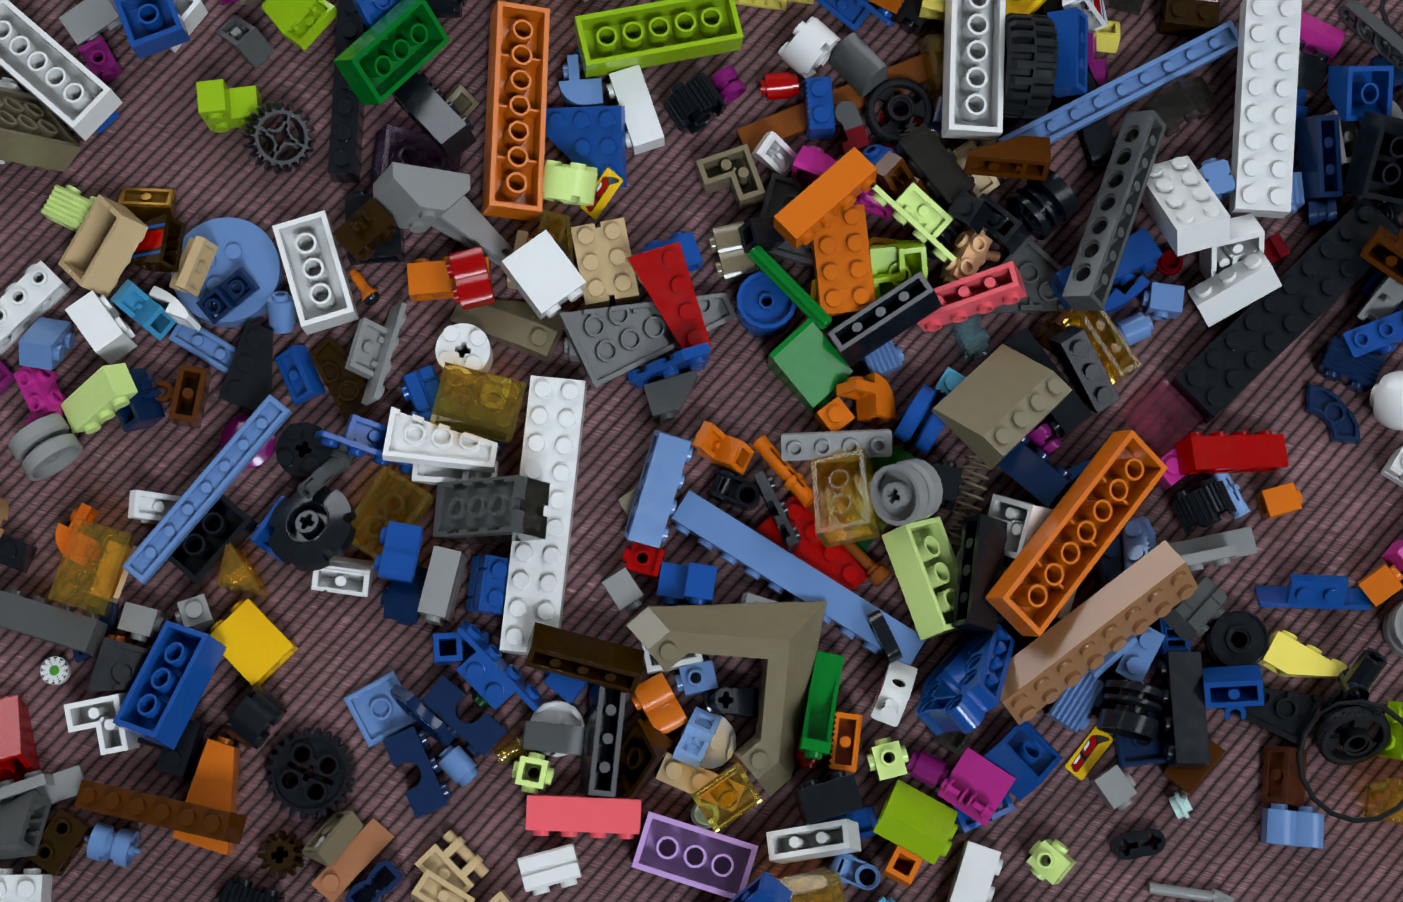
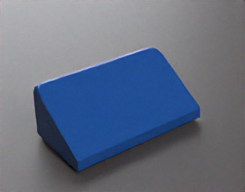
(299, 374)

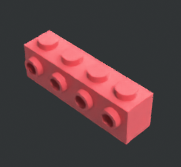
(976, 295)
(583, 814)

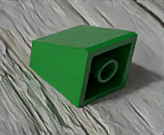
(809, 366)

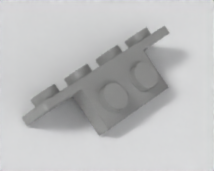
(373, 351)
(828, 443)
(1216, 548)
(52, 787)

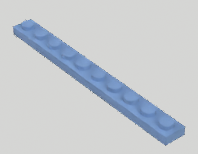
(1132, 85)

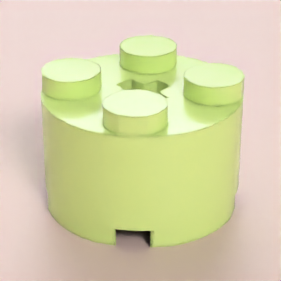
(569, 183)

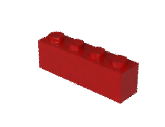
(1231, 453)

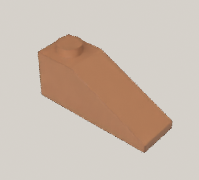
(353, 861)

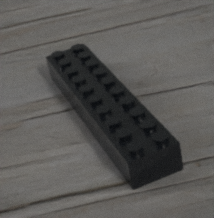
(1282, 315)

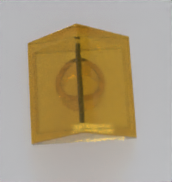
(238, 574)
(726, 797)

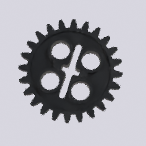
(300, 797)

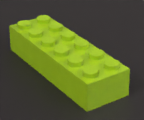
(656, 34)

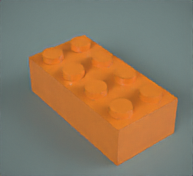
(843, 265)

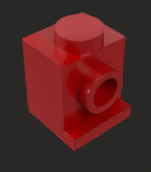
(651, 567)

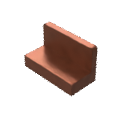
(1281, 776)

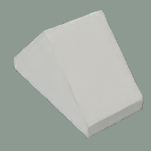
(775, 154)

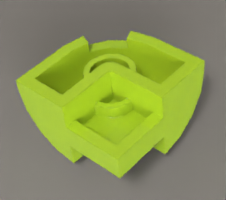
(896, 263)

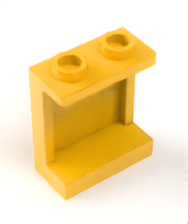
(252, 642)

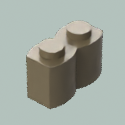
(733, 262)

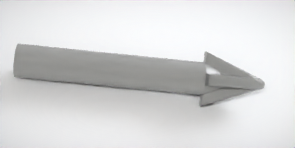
(1188, 893)

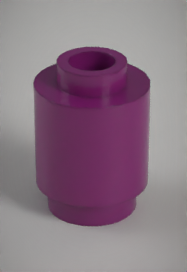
(927, 768)

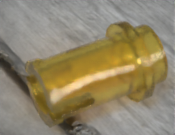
(510, 750)

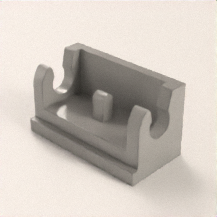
(1382, 300)

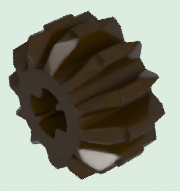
(276, 846)

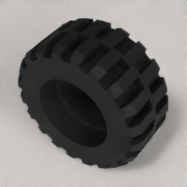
(1029, 65)

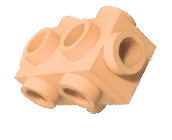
(971, 254)

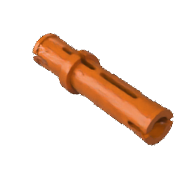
(792, 480)

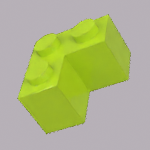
(226, 107)

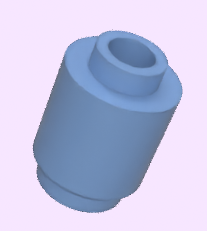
(281, 312)
(1135, 328)
(458, 765)

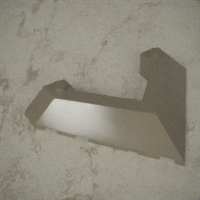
(777, 633)

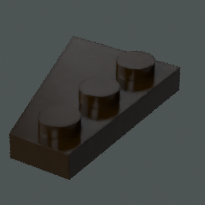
(345, 386)

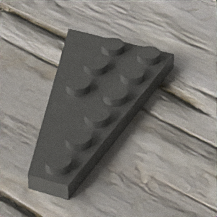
(626, 336)

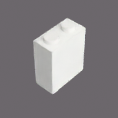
(543, 275)

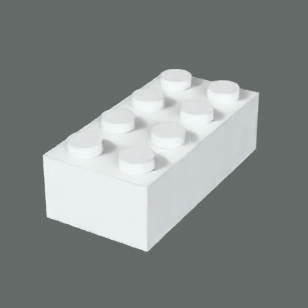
(1185, 207)
(315, 272)

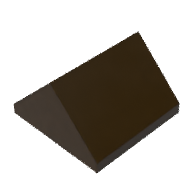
(640, 755)

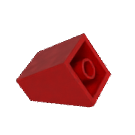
(17, 740)

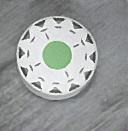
(55, 670)

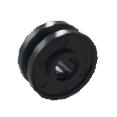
(1253, 635)

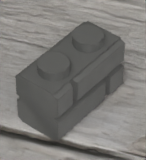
(1191, 615)

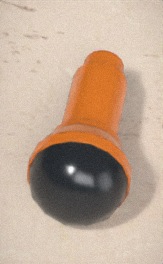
(369, 295)

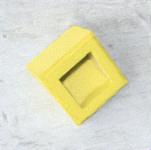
(1108, 37)

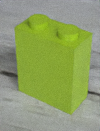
(917, 822)

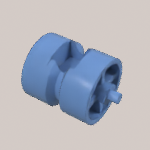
(107, 843)

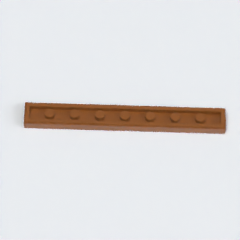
(792, 120)

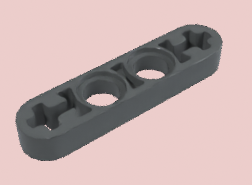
(1373, 32)

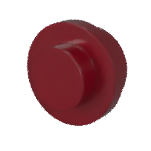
(1169, 263)

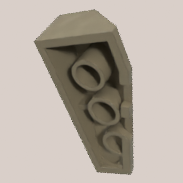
(514, 326)

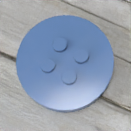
(239, 246)

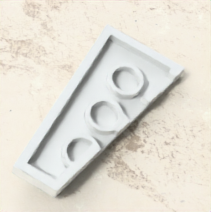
(424, 443)

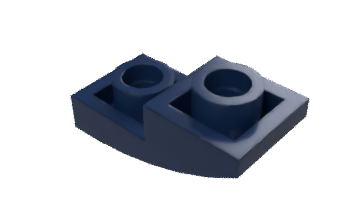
(228, 295)

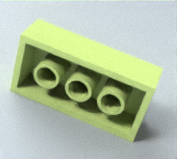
(925, 574)

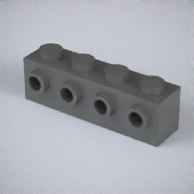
(51, 623)

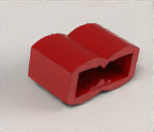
(471, 278)

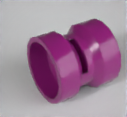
(728, 84)
(1044, 439)

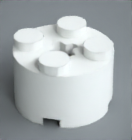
(809, 47)
(460, 337)

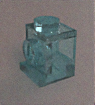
(972, 339)

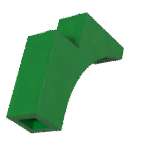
(820, 706)

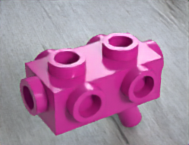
(40, 392)

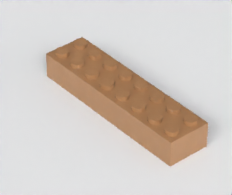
(1094, 629)

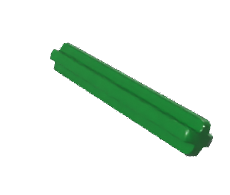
(790, 287)

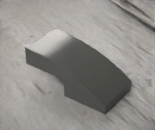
(553, 738)

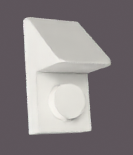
(150, 506)

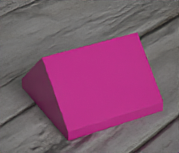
(1320, 34)

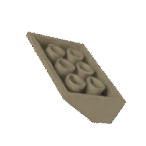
(33, 133)
(1001, 403)

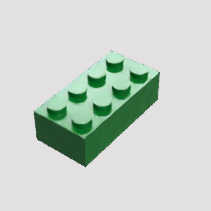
(391, 51)

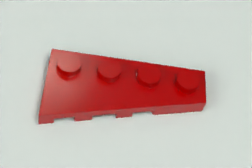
(669, 285)
(831, 561)

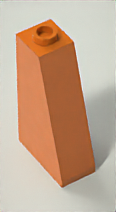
(214, 787)

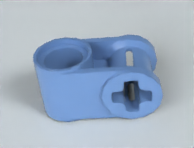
(851, 869)

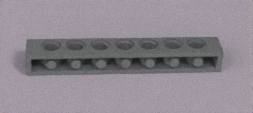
(1114, 211)

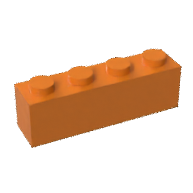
(825, 198)

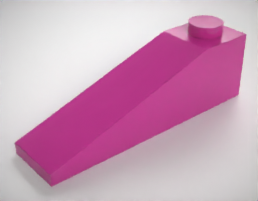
(813, 162)

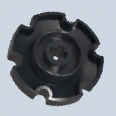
(312, 529)

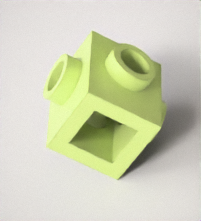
(898, 759)
(522, 768)
(1060, 862)

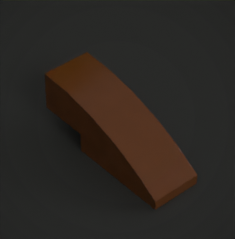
(895, 175)

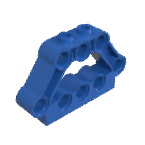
(966, 683)

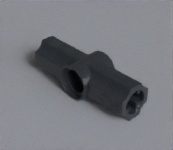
(1357, 679)

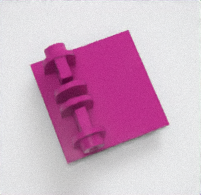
(976, 786)

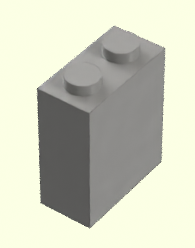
(442, 585)

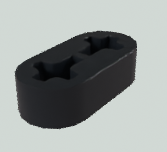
(884, 636)
(1138, 851)

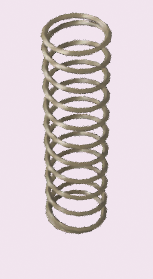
(976, 498)

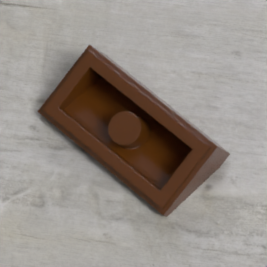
(1190, 779)

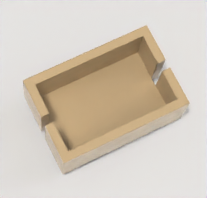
(103, 246)
(603, 263)

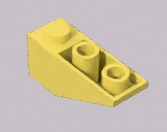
(1292, 659)

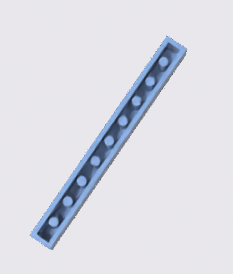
(787, 573)

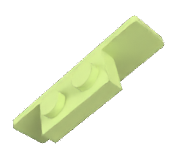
(921, 214)

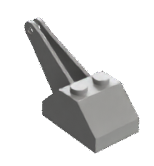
(437, 198)

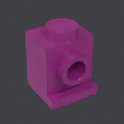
(96, 51)

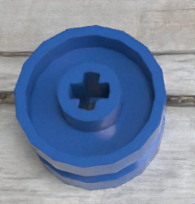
(761, 319)
(920, 417)

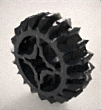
(275, 148)

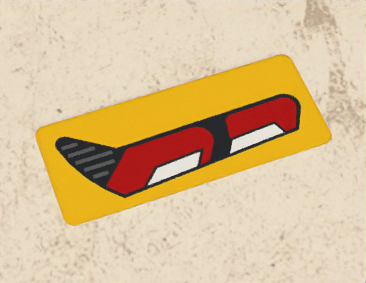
(605, 189)
(1088, 753)

